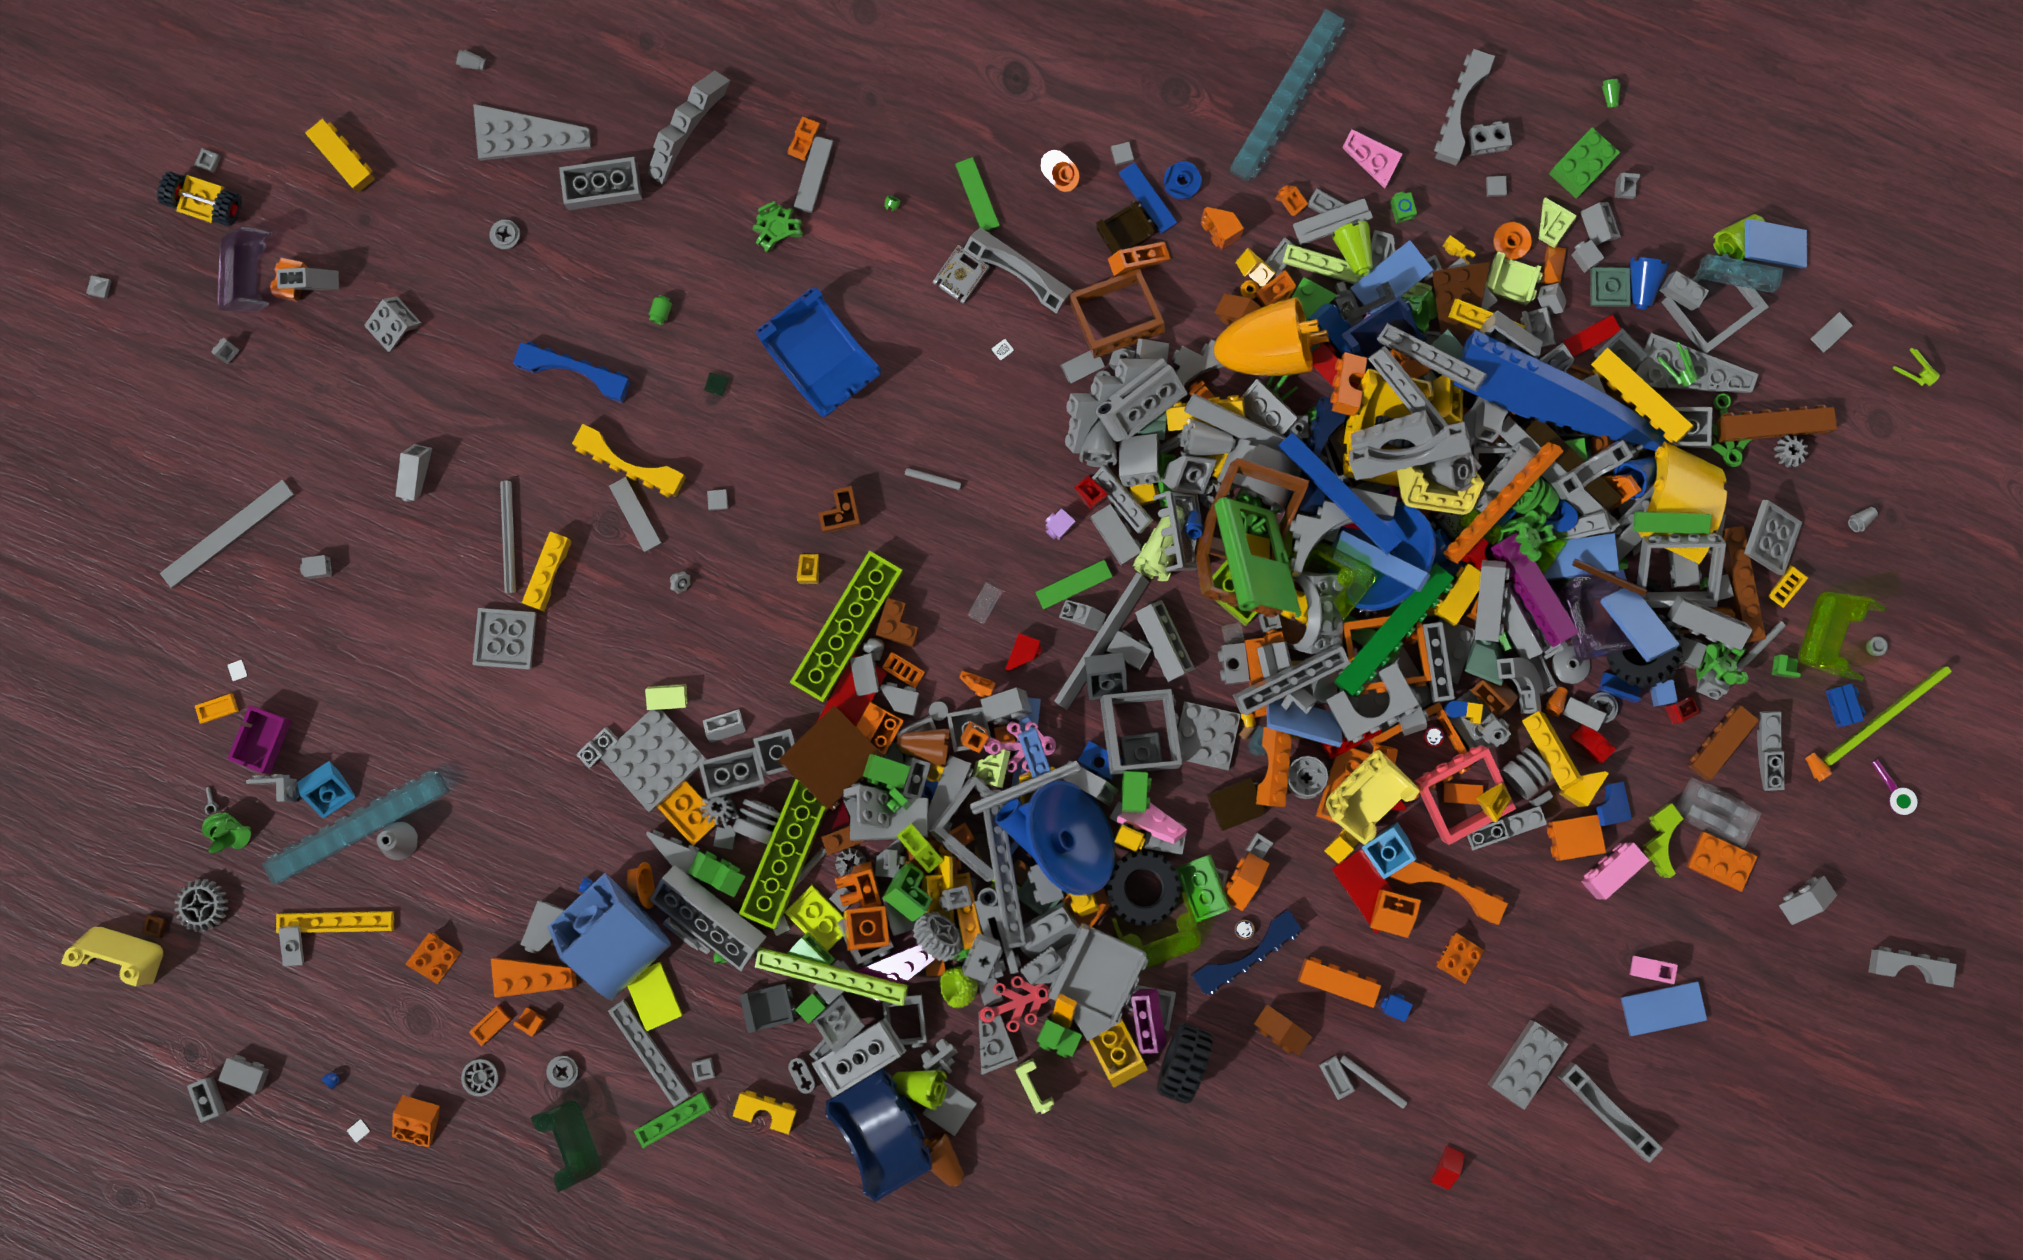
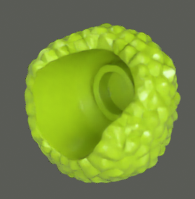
(958, 988)

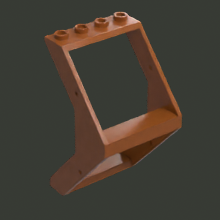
(1210, 545)

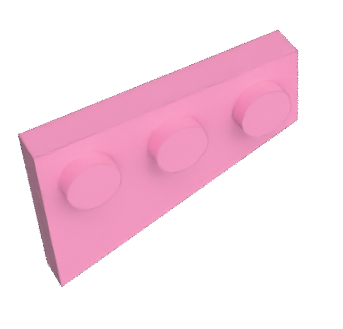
(1372, 156)
(1156, 822)

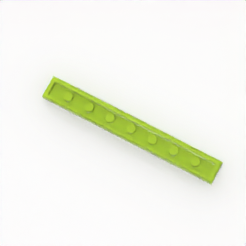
(1886, 715)
(831, 976)

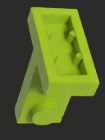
(919, 848)

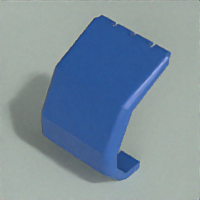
(817, 352)

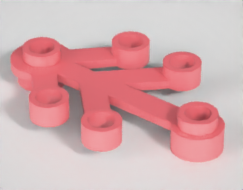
(1018, 1002)

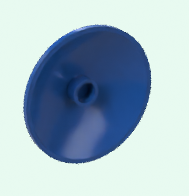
(1418, 547)
(1064, 835)

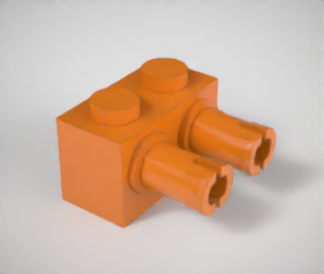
(867, 887)

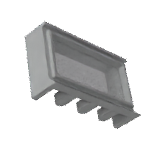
(1178, 510)

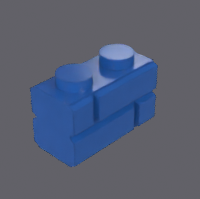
(1845, 705)

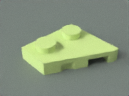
(1554, 222)
(992, 769)

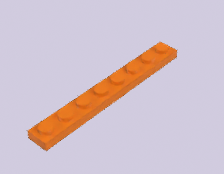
(1502, 502)

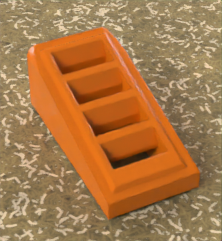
(890, 659)

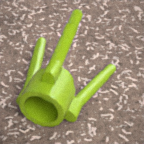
(1928, 374)

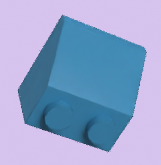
(325, 789)
(1390, 850)

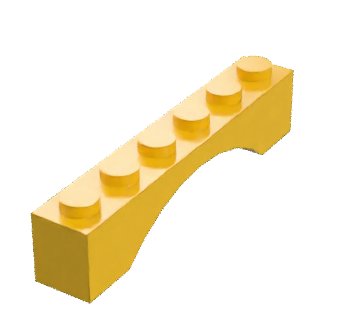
(663, 478)

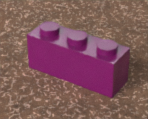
(1148, 1020)

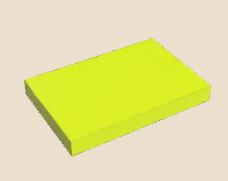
(817, 917)
(654, 997)

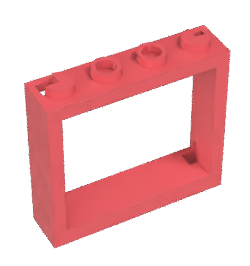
(1446, 769)

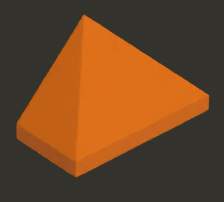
(1553, 265)

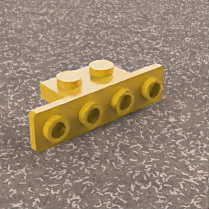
(935, 884)

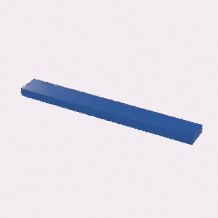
(1340, 494)

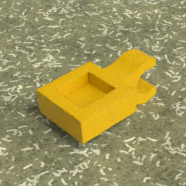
(1456, 248)

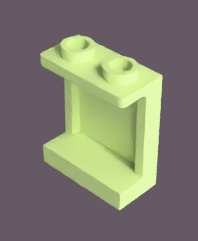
(1513, 279)
(1022, 1072)

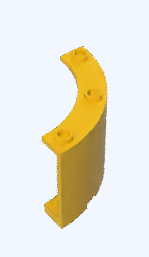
(1378, 400)
(1687, 486)

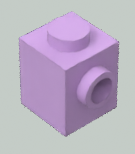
(1059, 524)

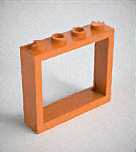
(1419, 681)
(1448, 727)

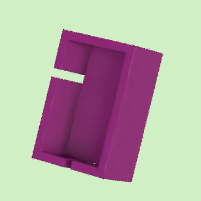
(259, 744)

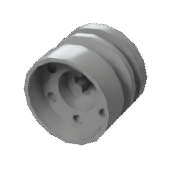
(1316, 771)
(1523, 776)
(756, 821)

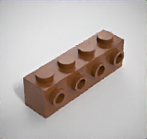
(1722, 742)

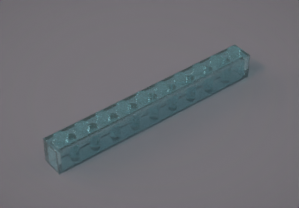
(1287, 94)
(355, 828)

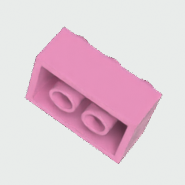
(1614, 870)

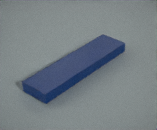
(1147, 198)

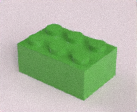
(1584, 163)

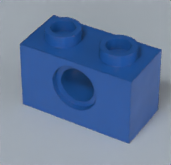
(1089, 754)

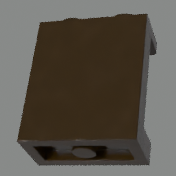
(1125, 228)
(1236, 804)

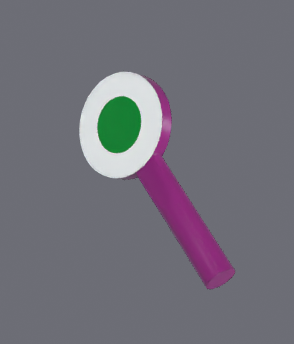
(1901, 800)

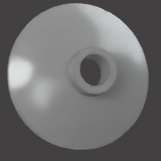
(1563, 670)

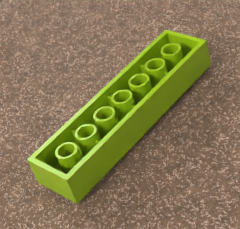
(846, 627)
(784, 858)

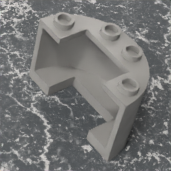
(1272, 495)

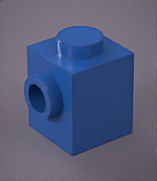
(1396, 1006)

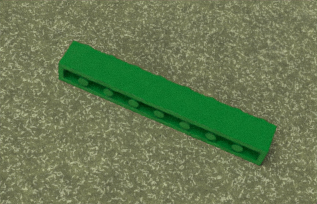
(1392, 631)

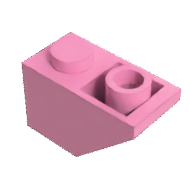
(1653, 969)

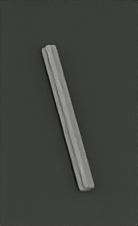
(508, 537)
(1025, 787)

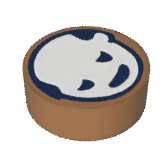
(1244, 929)

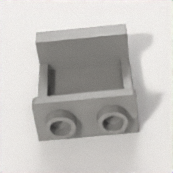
(1139, 460)

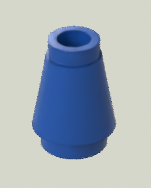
(1194, 525)

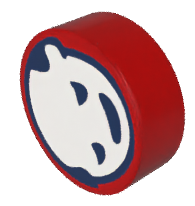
(1433, 736)

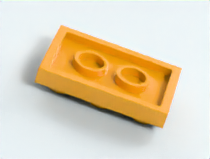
(684, 813)

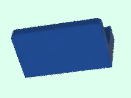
(1616, 687)

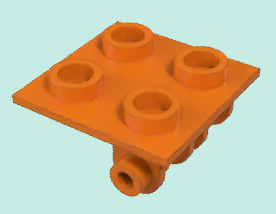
(433, 958)
(1460, 958)

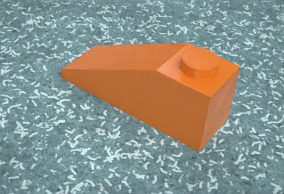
(1138, 257)

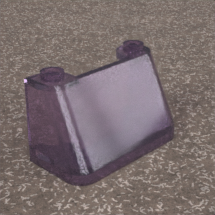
(1597, 629)

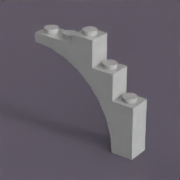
(685, 119)
(1193, 364)
(1084, 405)
(1489, 420)
(1312, 530)

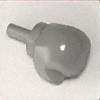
(874, 646)

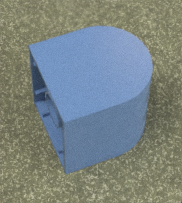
(607, 937)

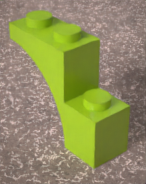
(1656, 849)

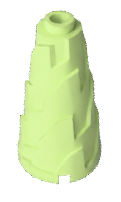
(1152, 558)

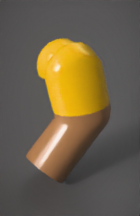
(1249, 721)

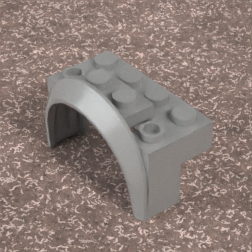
(1324, 620)

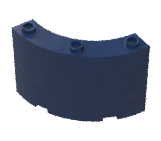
(1363, 336)
(880, 1133)

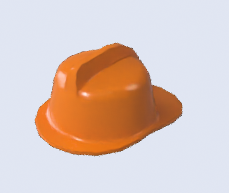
(1060, 170)
(641, 883)

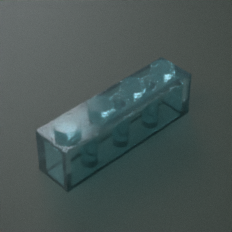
(1740, 273)

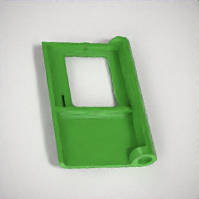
(1255, 578)

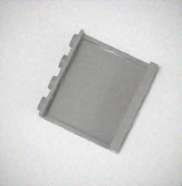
(1099, 973)

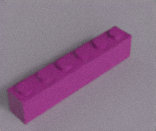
(1535, 592)

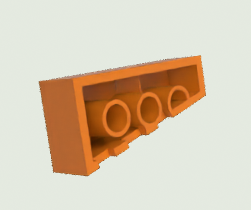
(525, 977)

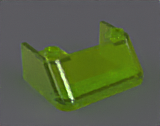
(1352, 574)
(1828, 629)
(1170, 947)

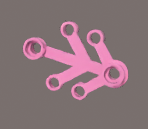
(1013, 746)

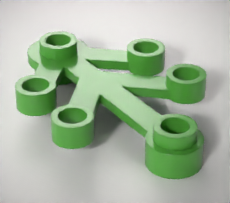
(1731, 449)

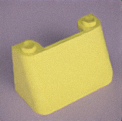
(1430, 495)
(1369, 795)
(137, 956)

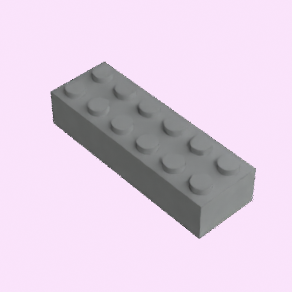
(707, 918)

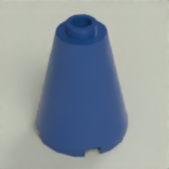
(1646, 280)
(1642, 470)

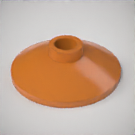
(1518, 234)

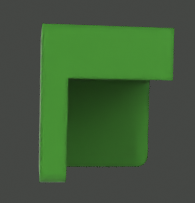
(1785, 667)

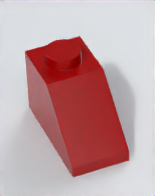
(1023, 652)
(1592, 743)

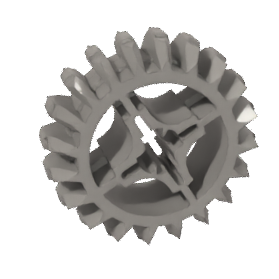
(199, 897)
(938, 936)

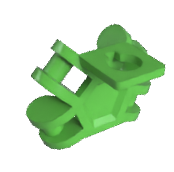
(776, 226)
(1529, 529)
(1725, 667)

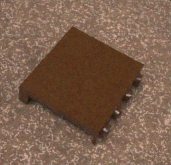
(829, 758)

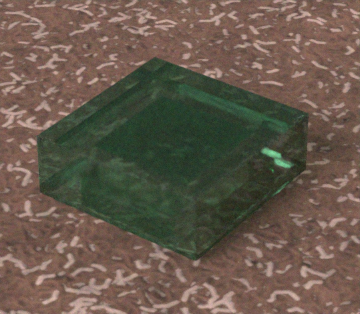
(716, 384)

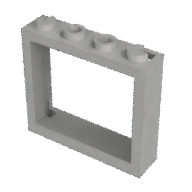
(1751, 296)
(1666, 599)
(1110, 731)
(955, 846)

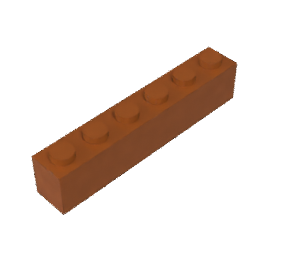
(1776, 424)
(1742, 581)

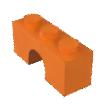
(1346, 398)

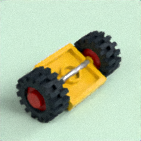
(199, 198)

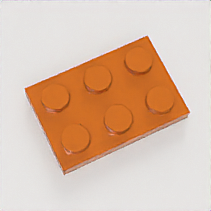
(1721, 861)

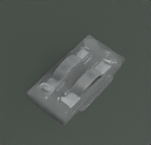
(1717, 812)

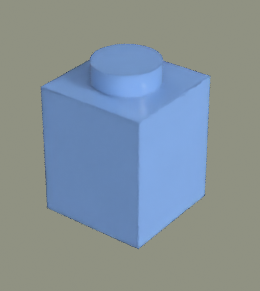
(1663, 693)

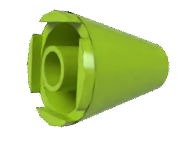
(1732, 239)
(1355, 246)
(922, 1086)

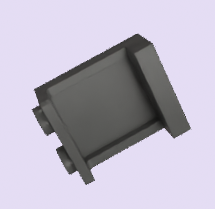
(768, 1007)

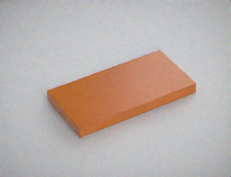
(1341, 768)

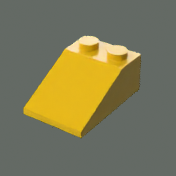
(1118, 1054)

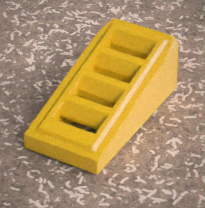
(1797, 585)

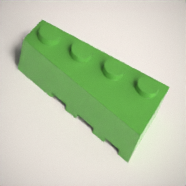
(1312, 296)

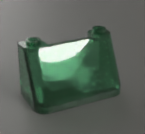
(573, 1142)

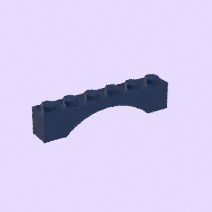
(1322, 426)
(1279, 930)

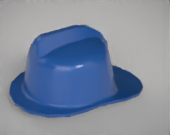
(1563, 518)

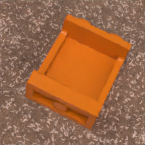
(1576, 837)

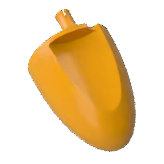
(1270, 341)

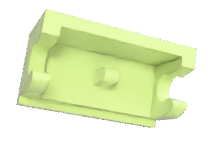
(666, 697)

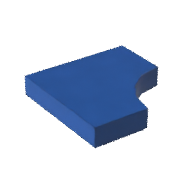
(1615, 805)

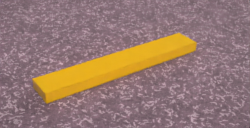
(337, 921)

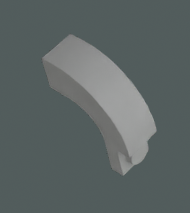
(1526, 679)

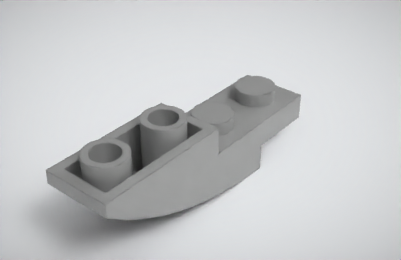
(1769, 750)
(1507, 827)

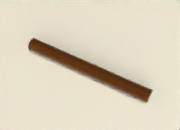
(1609, 577)

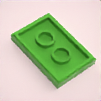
(1203, 888)

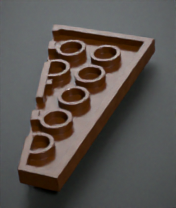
(1460, 283)

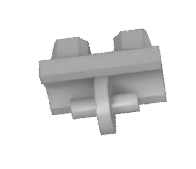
(942, 1059)

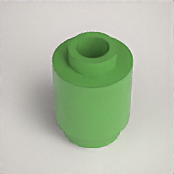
(660, 310)

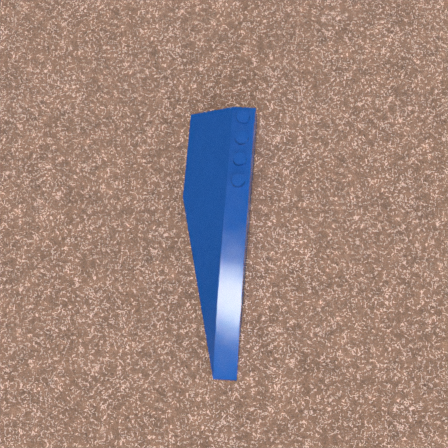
(1549, 394)

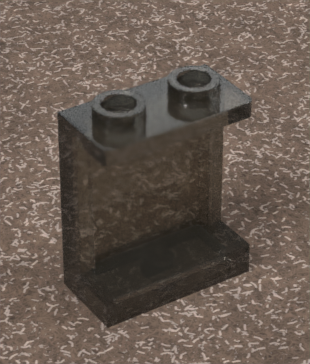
(1386, 295)

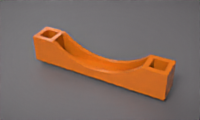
(1485, 906)

